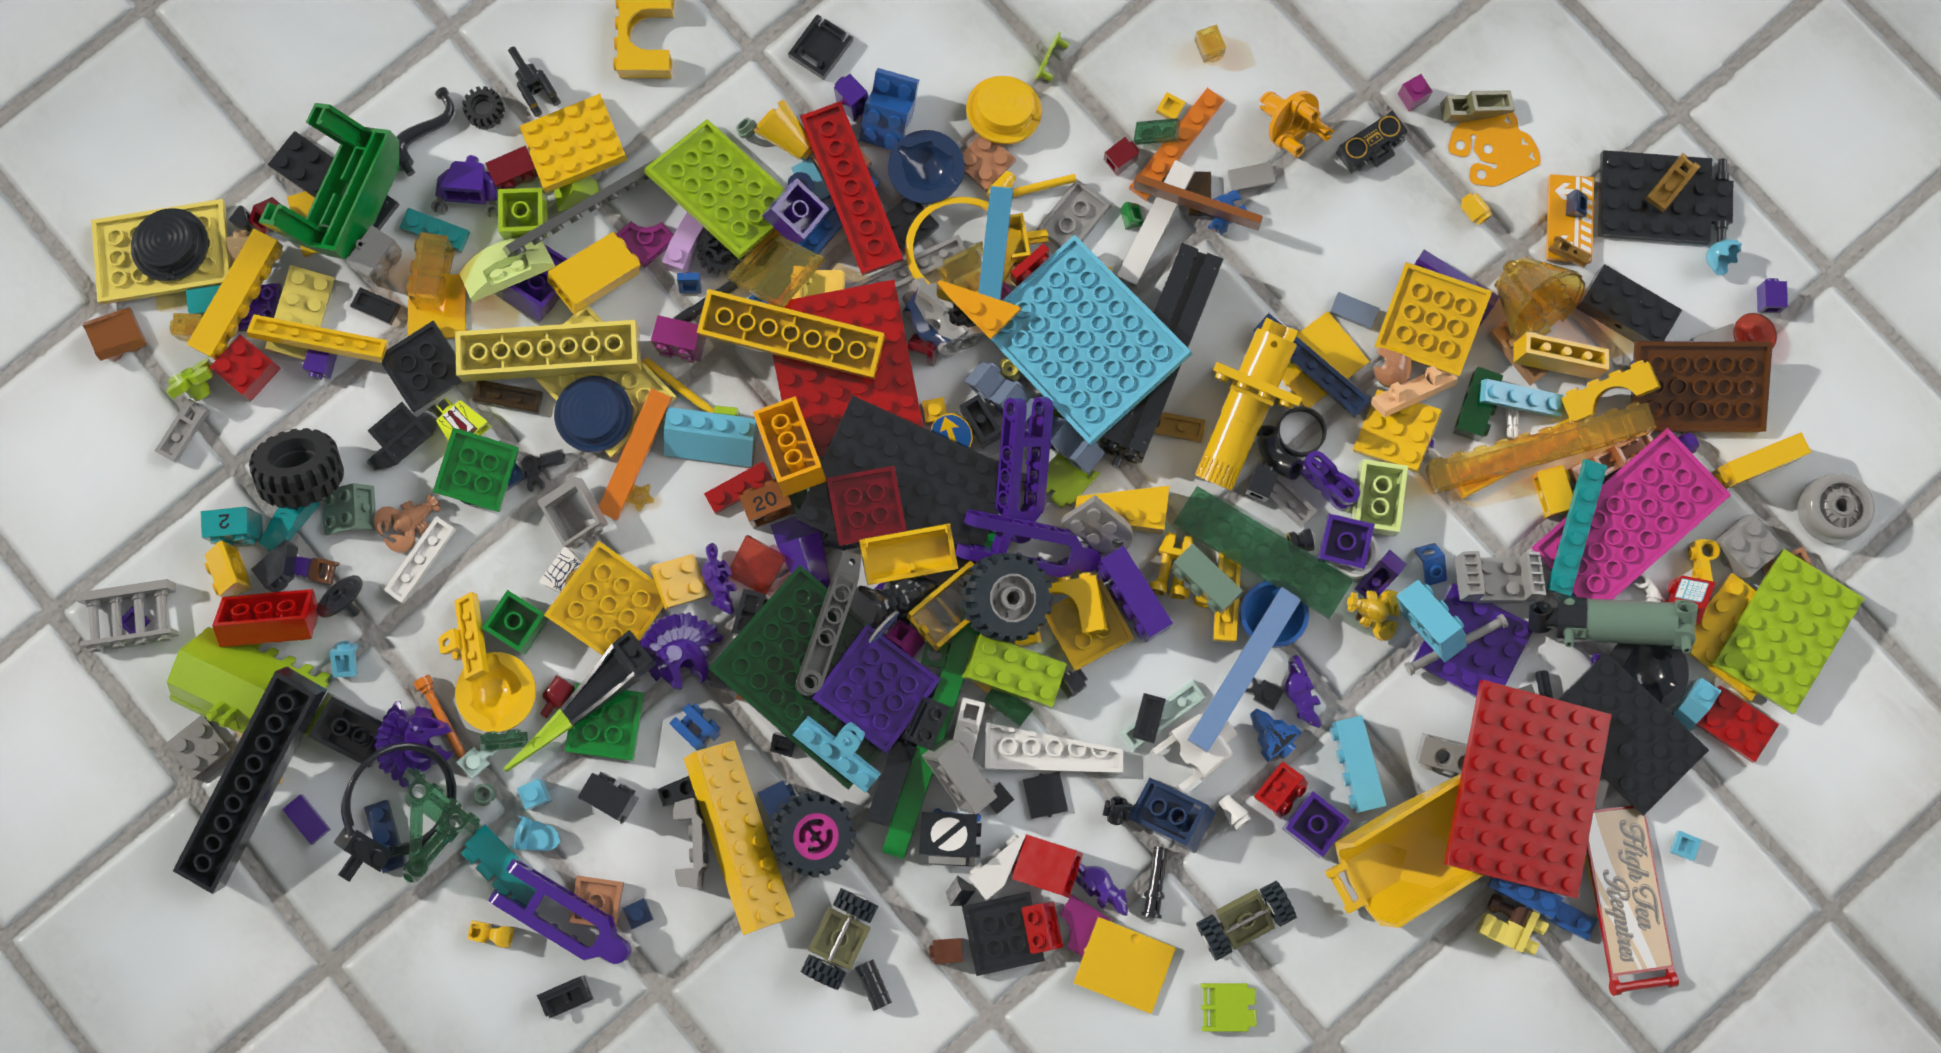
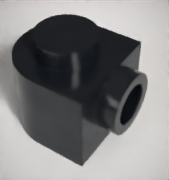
(1073, 683)

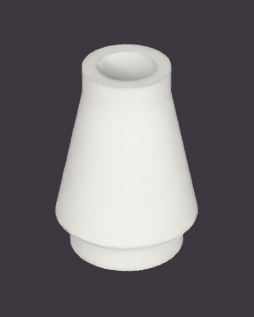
(1234, 812)

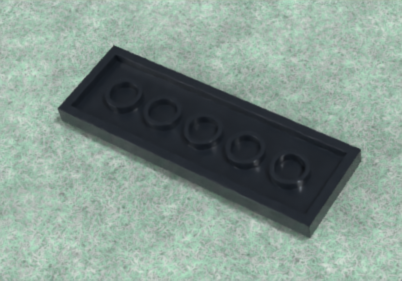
(307, 167)

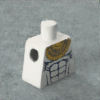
(560, 570)

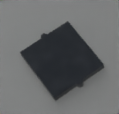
(1045, 795)

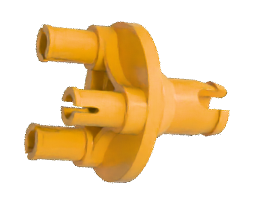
(1293, 120)

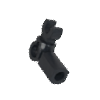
(532, 466)

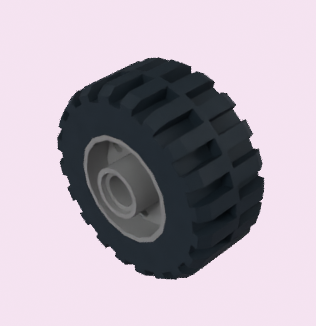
(1006, 597)

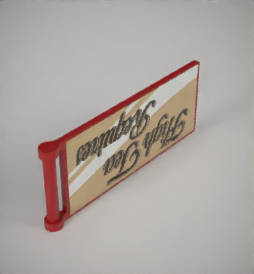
(1628, 899)

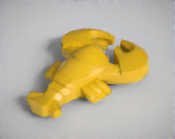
(1375, 611)

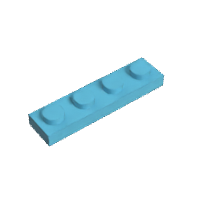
(1521, 398)

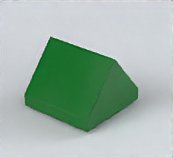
(1131, 215)

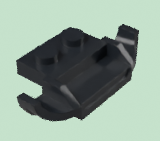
(401, 434)

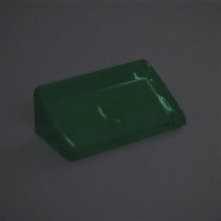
(1009, 706)

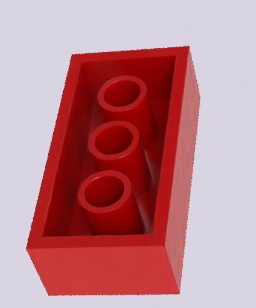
(266, 618)

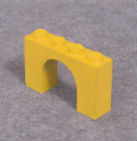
(634, 61)
(1089, 599)

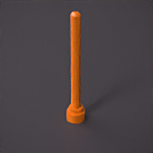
(426, 687)

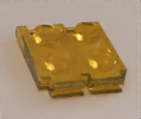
(963, 267)

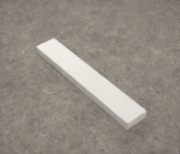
(1153, 227)

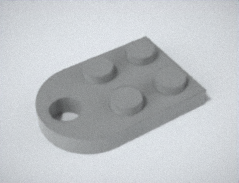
(1099, 526)

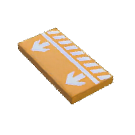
(1573, 229)

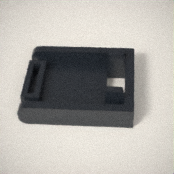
(821, 43)

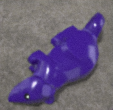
(716, 578)
(1298, 690)
(1098, 882)

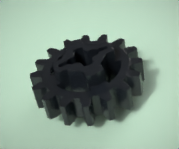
(719, 260)

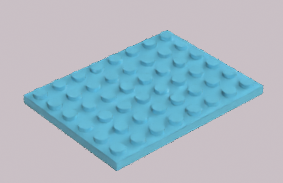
(1087, 340)

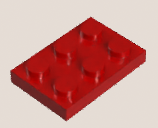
(1738, 725)

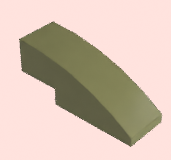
(1476, 106)

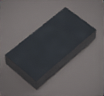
(375, 306)
(1148, 718)

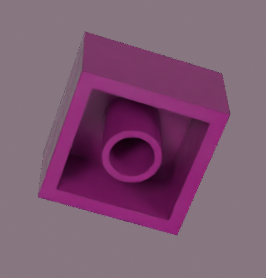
(678, 339)

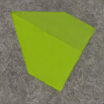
(575, 193)

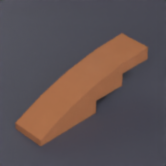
(1615, 456)

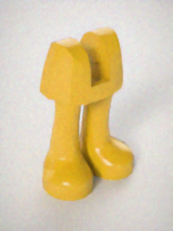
(1168, 553)

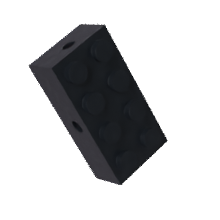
(1627, 307)

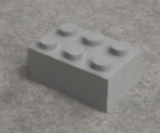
(960, 775)

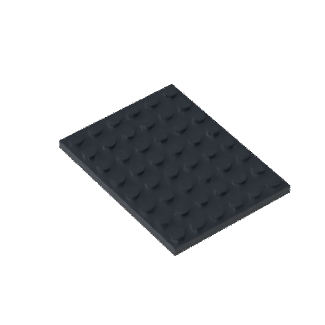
(933, 475)

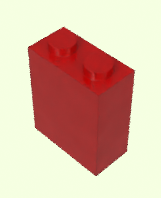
(1047, 865)

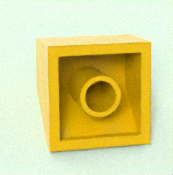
(227, 570)

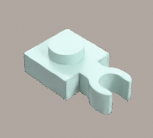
(474, 762)

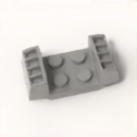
(1500, 578)
(699, 855)

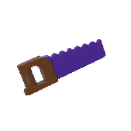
(312, 568)

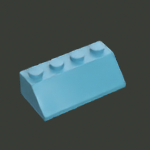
(710, 437)

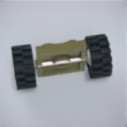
(1246, 919)
(839, 939)

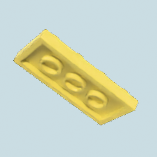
(303, 302)

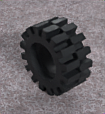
(474, 99)

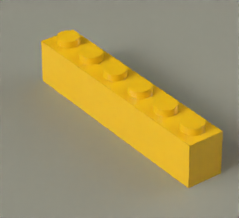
(236, 294)

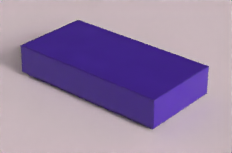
(306, 819)

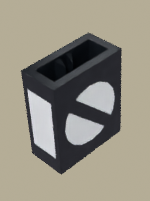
(949, 839)

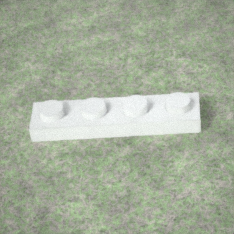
(419, 560)

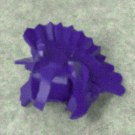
(679, 643)
(400, 728)

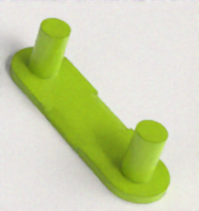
(1043, 73)

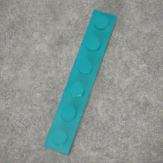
(1576, 527)

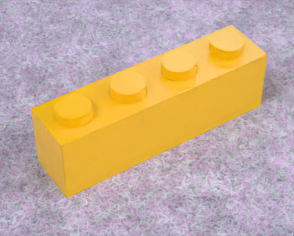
(1561, 356)

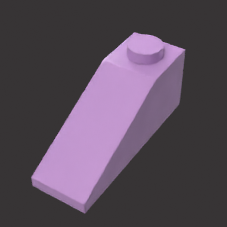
(683, 245)

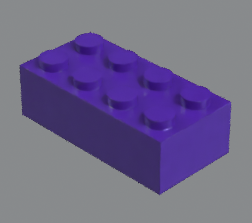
(1134, 594)

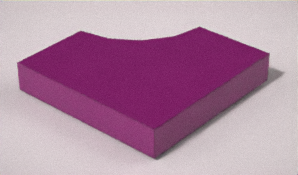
(646, 242)
(1081, 921)

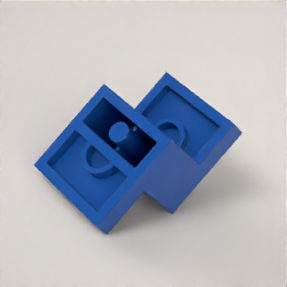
(888, 108)

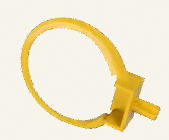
(1017, 242)

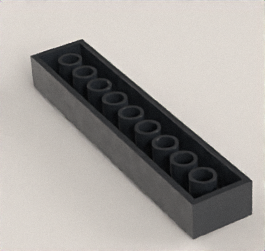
(249, 779)

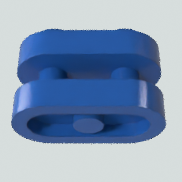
(694, 713)

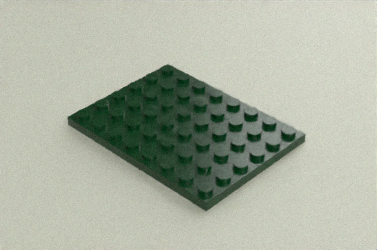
(768, 656)

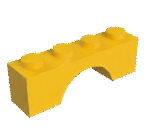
(1583, 402)

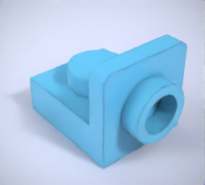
(344, 659)

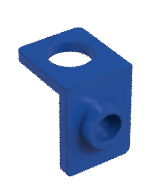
(1433, 565)

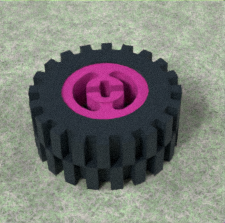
(794, 852)

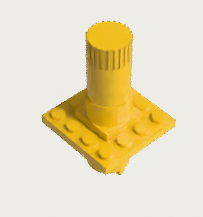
(1248, 401)

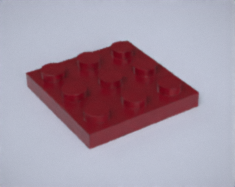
(866, 505)

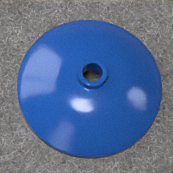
(1256, 604)

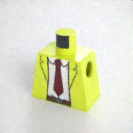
(460, 417)

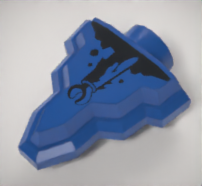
(1274, 735)

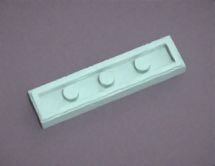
(1174, 708)

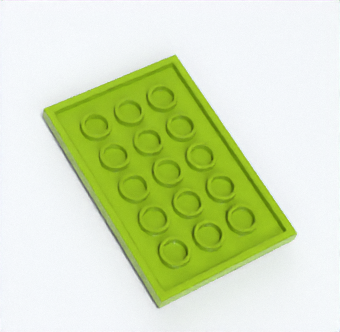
(718, 187)
(1787, 631)

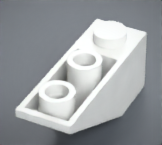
(969, 723)
(993, 875)

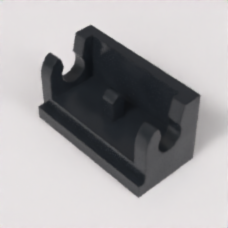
(565, 996)

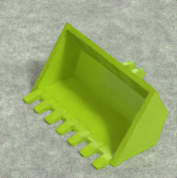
(227, 680)

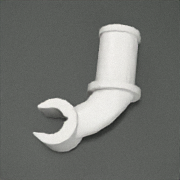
(1652, 591)

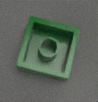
(515, 622)

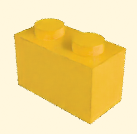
(1553, 490)

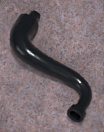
(419, 130)

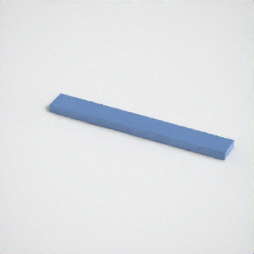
(1244, 670)

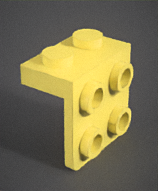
(822, 282)

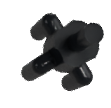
(532, 82)

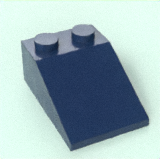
(1172, 815)

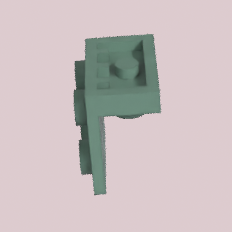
(349, 509)

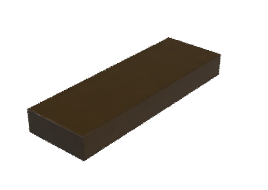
(508, 396)

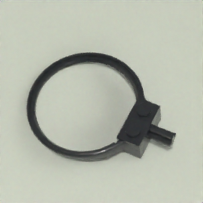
(365, 848)

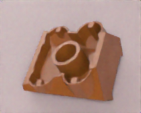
(114, 334)

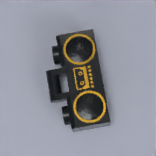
(1364, 145)

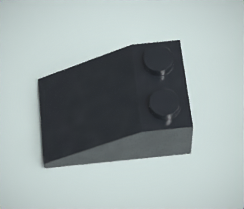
(344, 728)

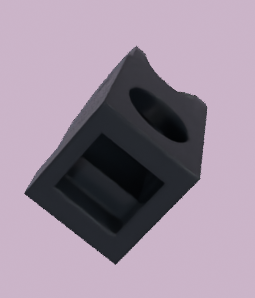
(676, 791)

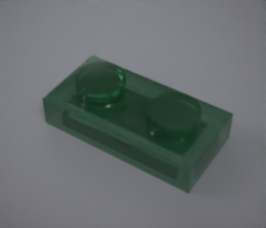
(1157, 131)
(508, 740)

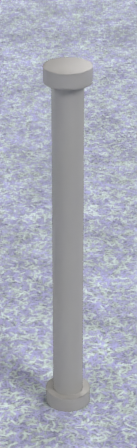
(1470, 637)

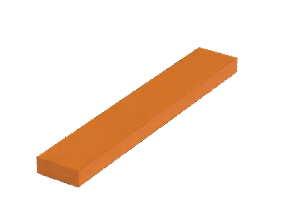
(634, 454)

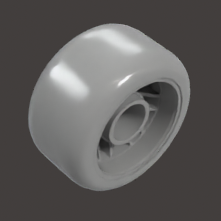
(1820, 514)

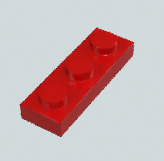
(729, 491)

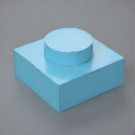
(1685, 845)

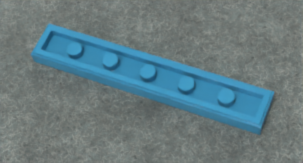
(995, 241)

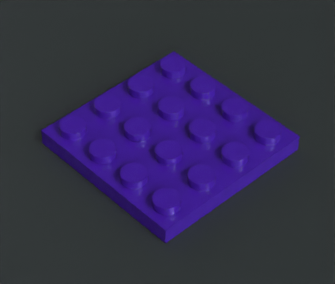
(1486, 658)
(876, 688)

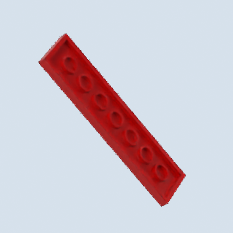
(851, 188)

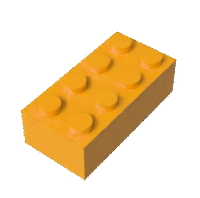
(789, 446)

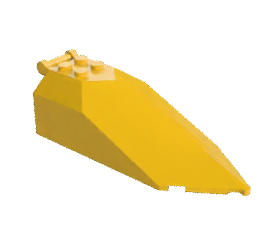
(1400, 859)

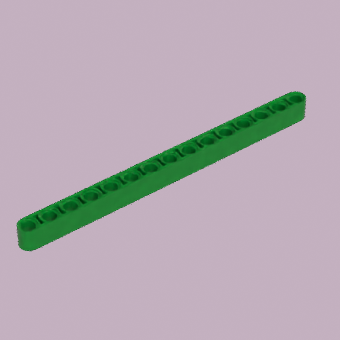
(919, 771)

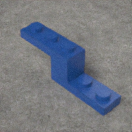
(1548, 906)

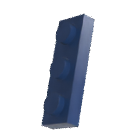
(384, 831)

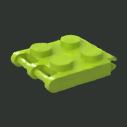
(1067, 481)
(1228, 1007)

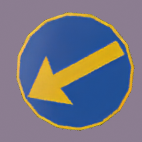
(954, 428)

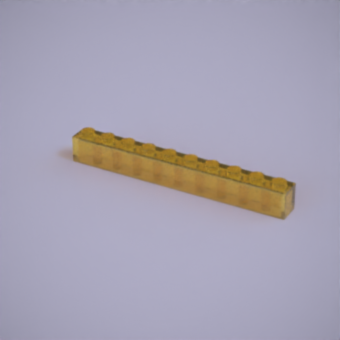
(1540, 448)

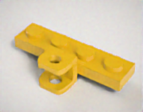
(1226, 624)
(467, 641)

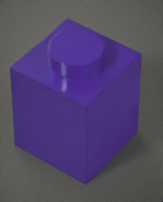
(1772, 296)
(319, 364)

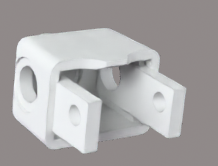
(1201, 762)

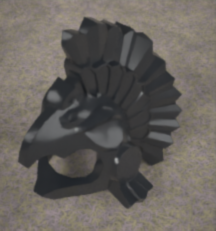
(897, 596)

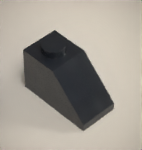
(277, 567)

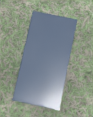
(1354, 310)

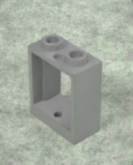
(561, 494)

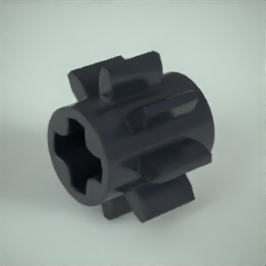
(956, 313)
(1117, 810)

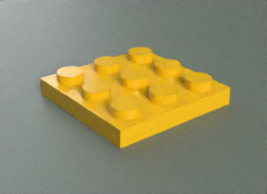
(1400, 436)
(1083, 648)

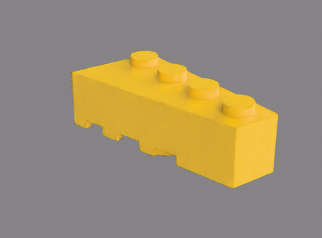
(1142, 508)

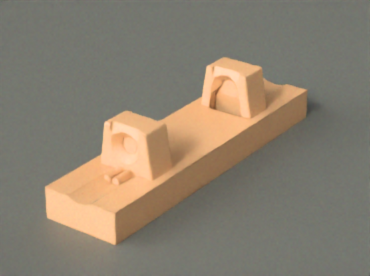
(1413, 391)

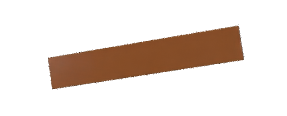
(1197, 202)

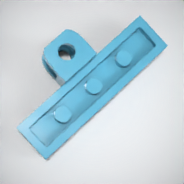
(839, 751)

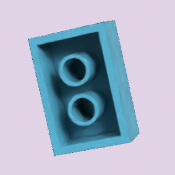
(1432, 620)

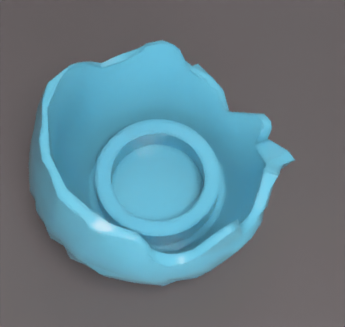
(1722, 254)

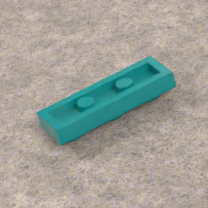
(417, 222)

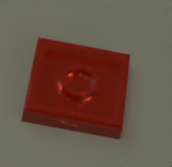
(756, 565)

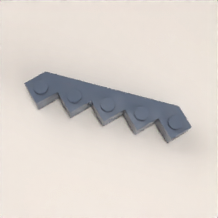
(1064, 438)

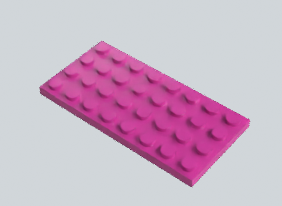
(1639, 516)

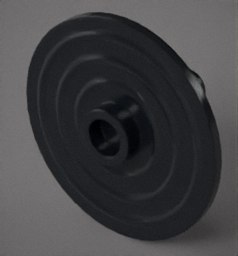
(340, 597)

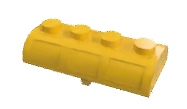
(908, 554)

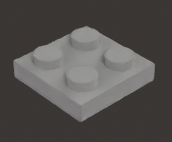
(198, 747)

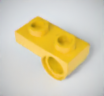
(1700, 562)

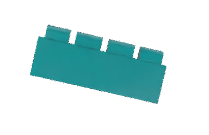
(494, 861)

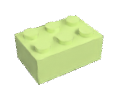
(1381, 495)

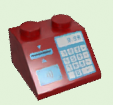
(1691, 589)

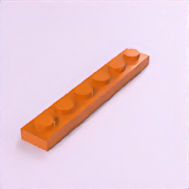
(1190, 128)

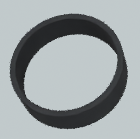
(1315, 414)

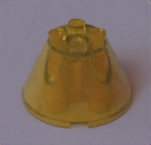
(1537, 295)

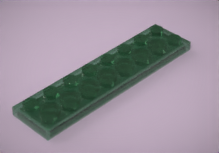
(1263, 552)

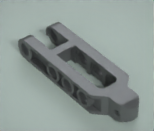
(819, 654)

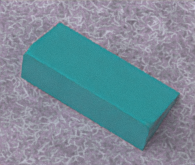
(200, 298)

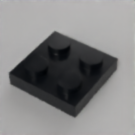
(902, 217)

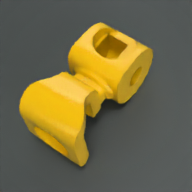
(482, 932)

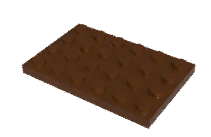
(1708, 384)

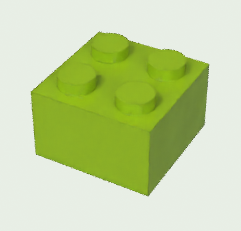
(521, 211)

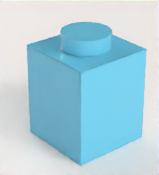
(534, 794)

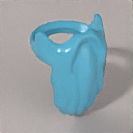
(535, 836)

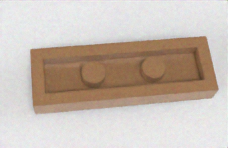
(1505, 343)

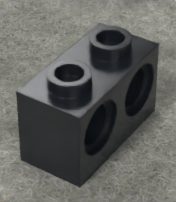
(748, 607)

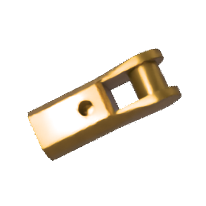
(1573, 253)

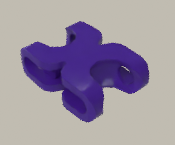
(1329, 481)

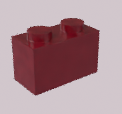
(512, 169)

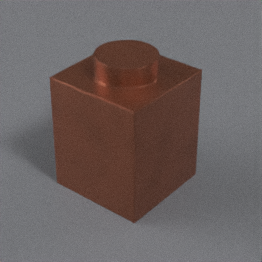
(946, 951)

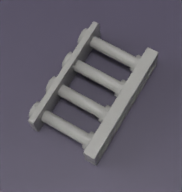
(115, 597)

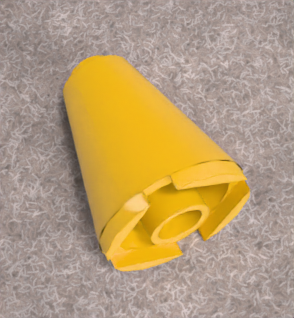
(785, 131)

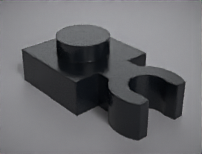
(1265, 694)

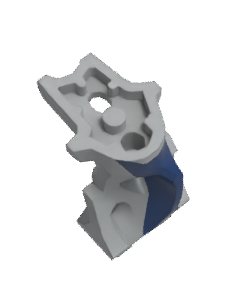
(925, 309)

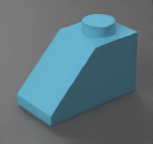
(1695, 702)

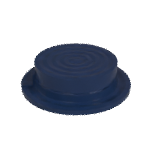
(926, 167)
(593, 414)

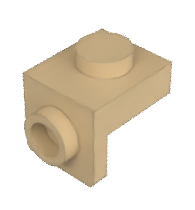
(235, 243)

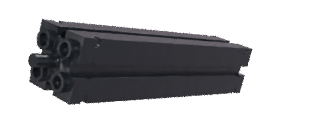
(1180, 311)

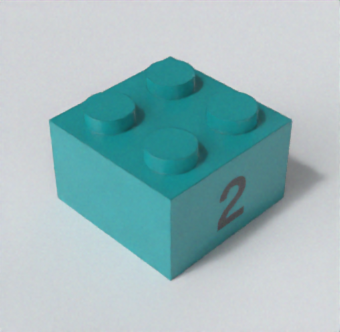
(232, 526)

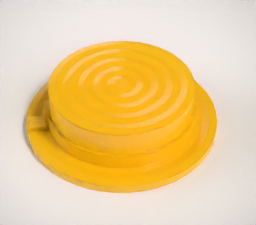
(1003, 110)
(499, 697)

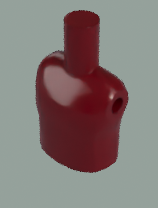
(556, 695)

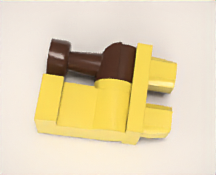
(1517, 929)

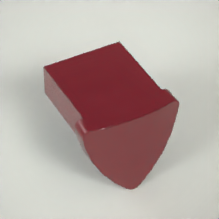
(917, 345)

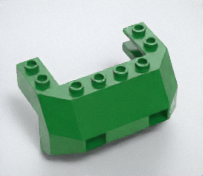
(350, 191)

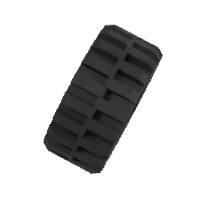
(296, 468)

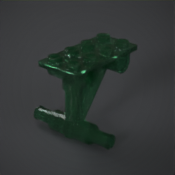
(439, 810)

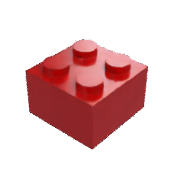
(245, 367)

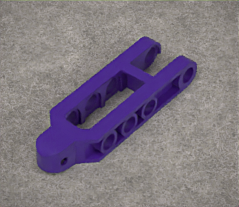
(1014, 440)
(1082, 555)
(607, 945)

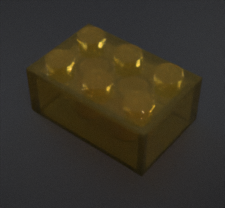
(430, 272)

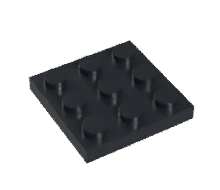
(422, 366)
(999, 934)

